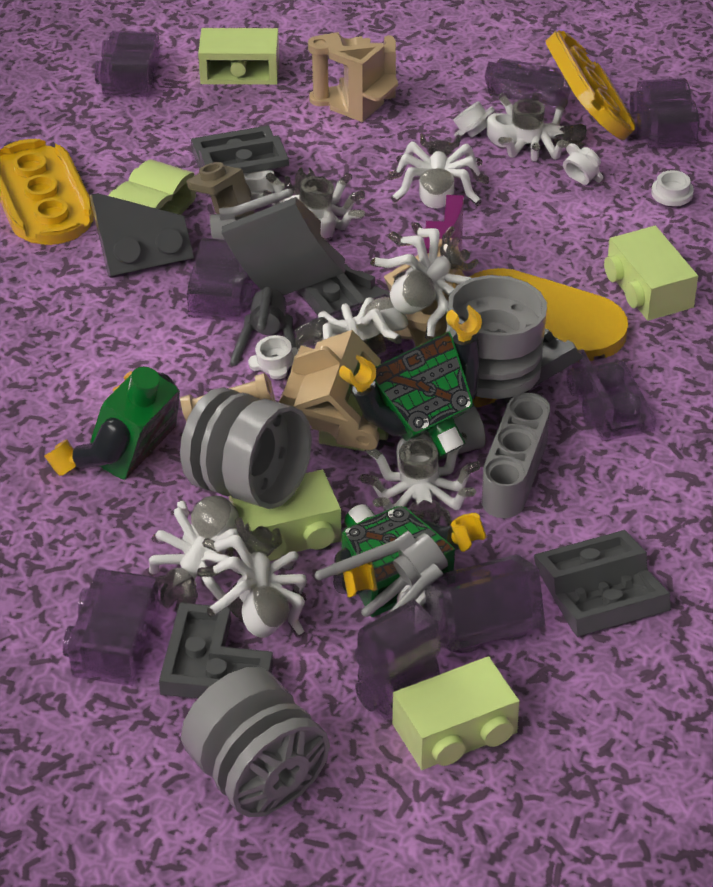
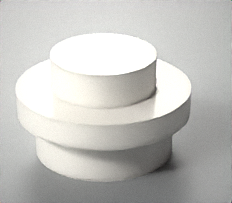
(672, 188)

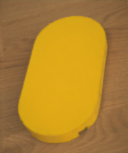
(590, 85)
(43, 193)
(576, 315)

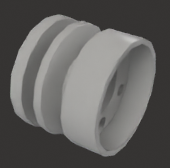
(509, 334)
(246, 447)
(254, 741)

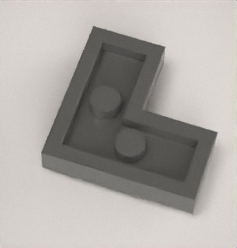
(199, 654)

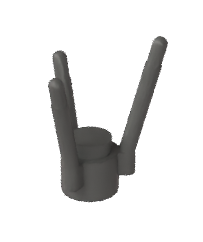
(267, 317)

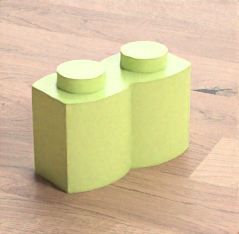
(157, 187)

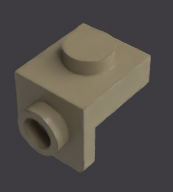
(223, 184)

